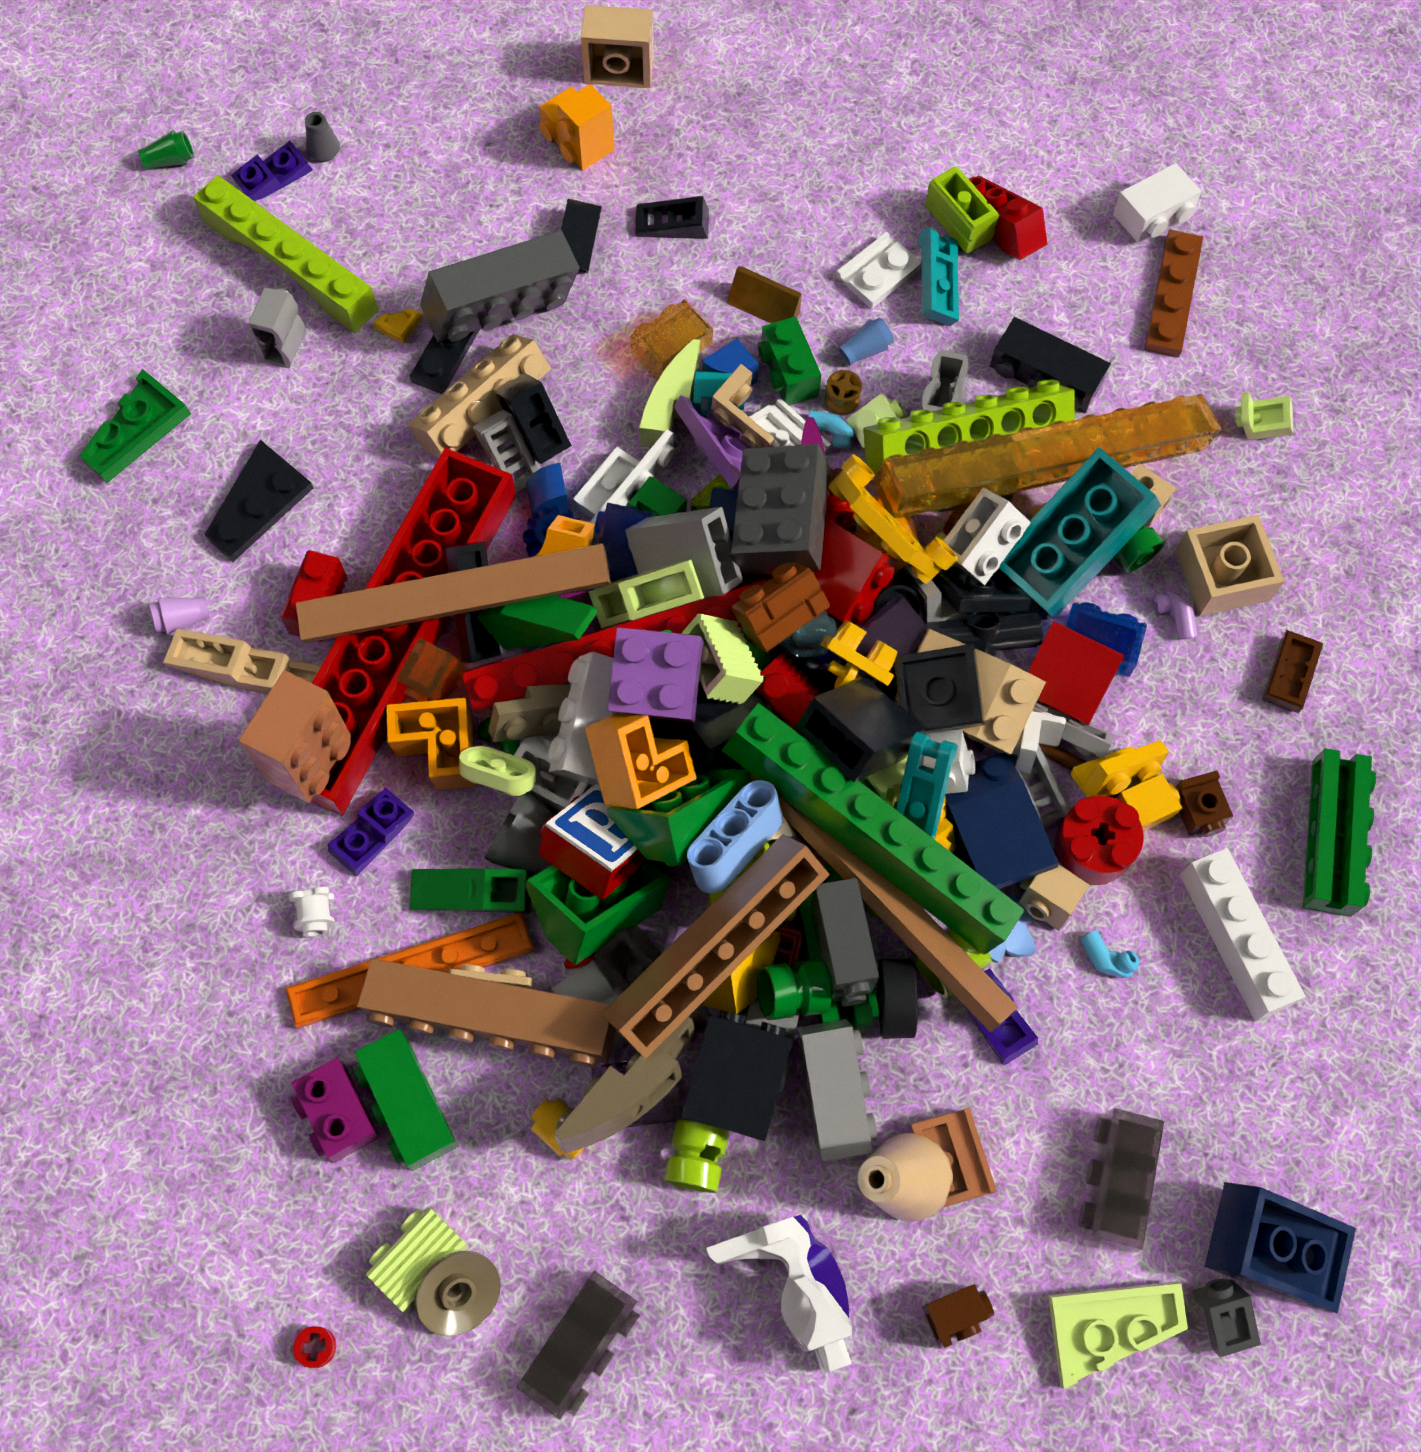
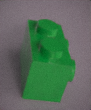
(789, 361)

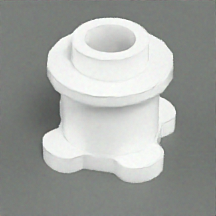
(313, 911)

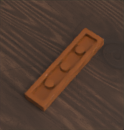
(1173, 293)

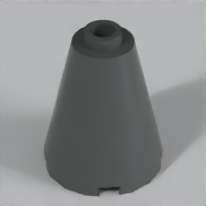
(519, 836)

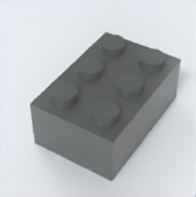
(780, 508)

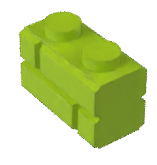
(961, 209)

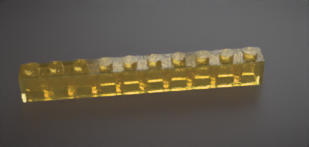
(1042, 455)

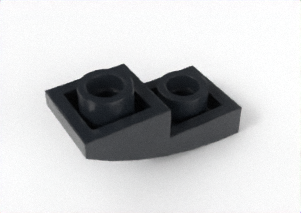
(580, 230)

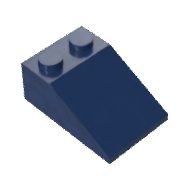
(999, 825)
(1280, 1246)

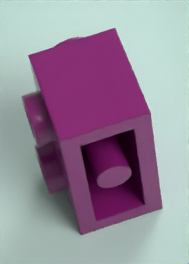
(334, 1111)

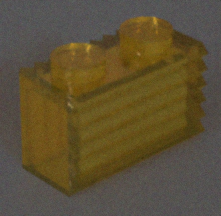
(660, 341)

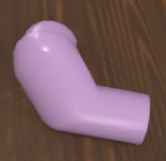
(1179, 609)

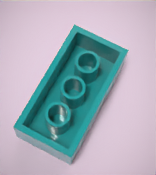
(1079, 532)

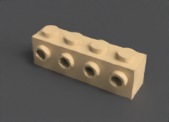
(472, 398)

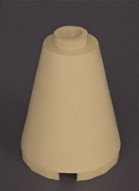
(907, 1177)

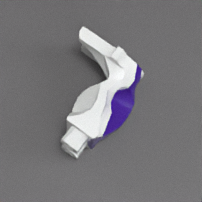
(814, 1293)

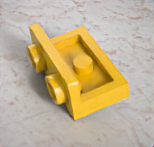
(1120, 769)

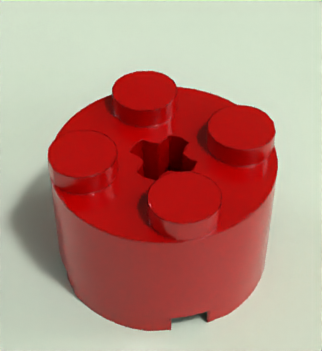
(1116, 827)

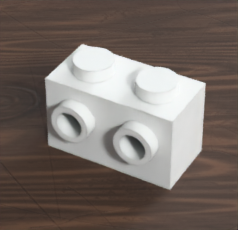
(1157, 203)
(985, 535)

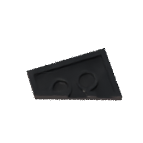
(256, 501)

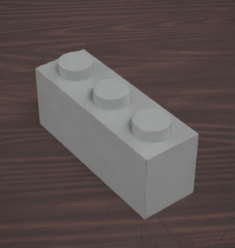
(836, 1090)

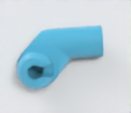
(835, 425)
(1107, 961)

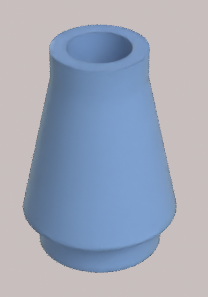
(867, 341)

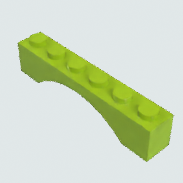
(323, 278)

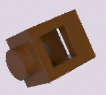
(1194, 814)
(958, 1315)

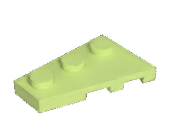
(1112, 1323)

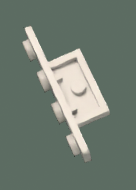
(622, 477)

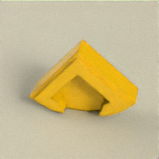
(399, 324)

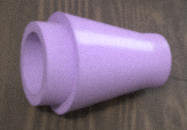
(178, 613)

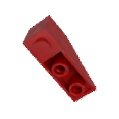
(1020, 221)

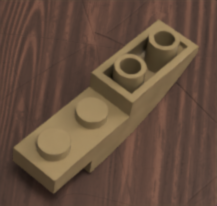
(529, 716)
(618, 1100)

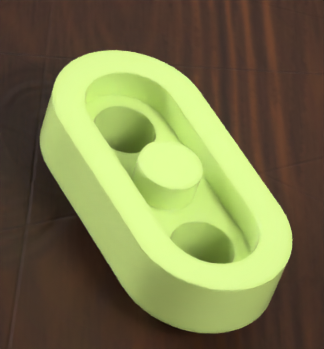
(497, 770)

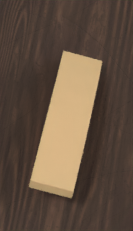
(232, 661)

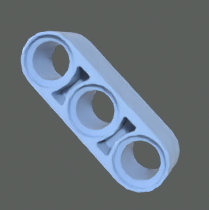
(735, 836)

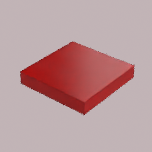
(1074, 671)

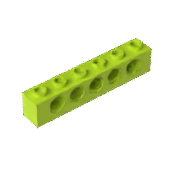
(1018, 408)

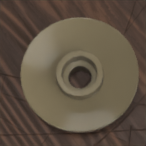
(464, 1306)

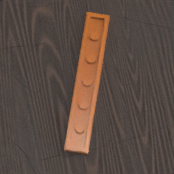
(479, 946)

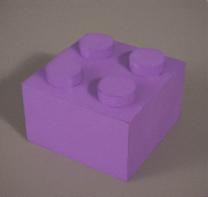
(655, 674)

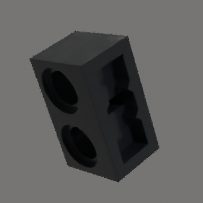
(534, 416)

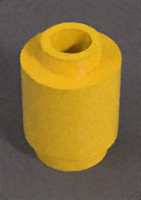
(545, 1123)

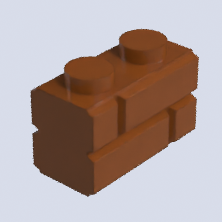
(780, 605)

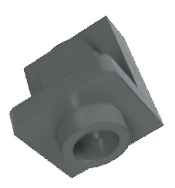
(1228, 1316)

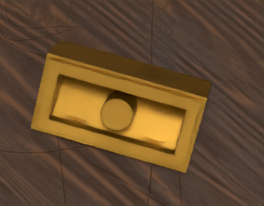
(763, 296)

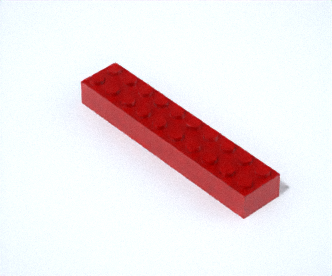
(456, 506)

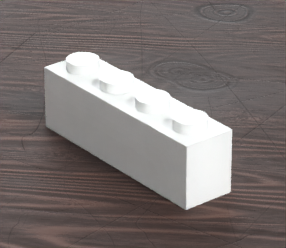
(1241, 934)

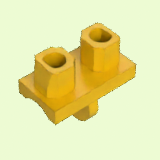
(844, 645)

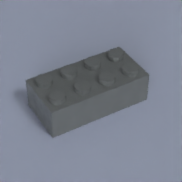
(499, 286)

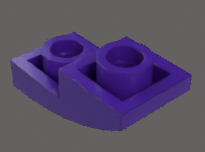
(265, 177)
(373, 830)

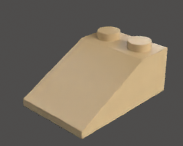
(1005, 692)

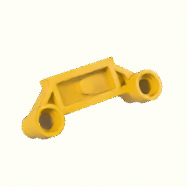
(873, 516)

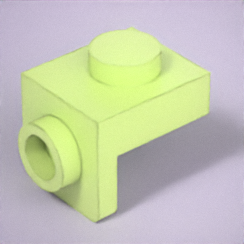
(873, 411)
(1265, 417)

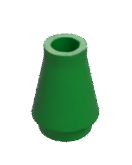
(167, 151)

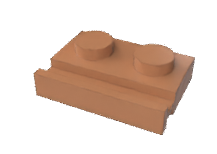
(962, 1145)

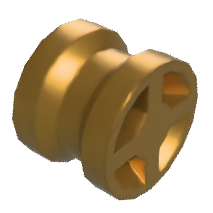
(843, 383)

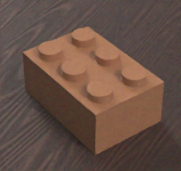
(296, 737)

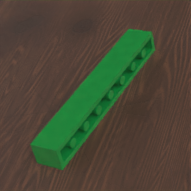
(874, 830)

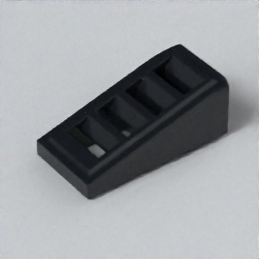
(686, 228)

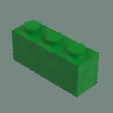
(404, 1100)

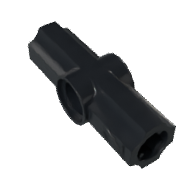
(993, 632)

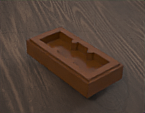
(1292, 671)

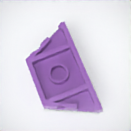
(719, 442)

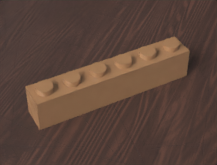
(715, 944)
(487, 1011)

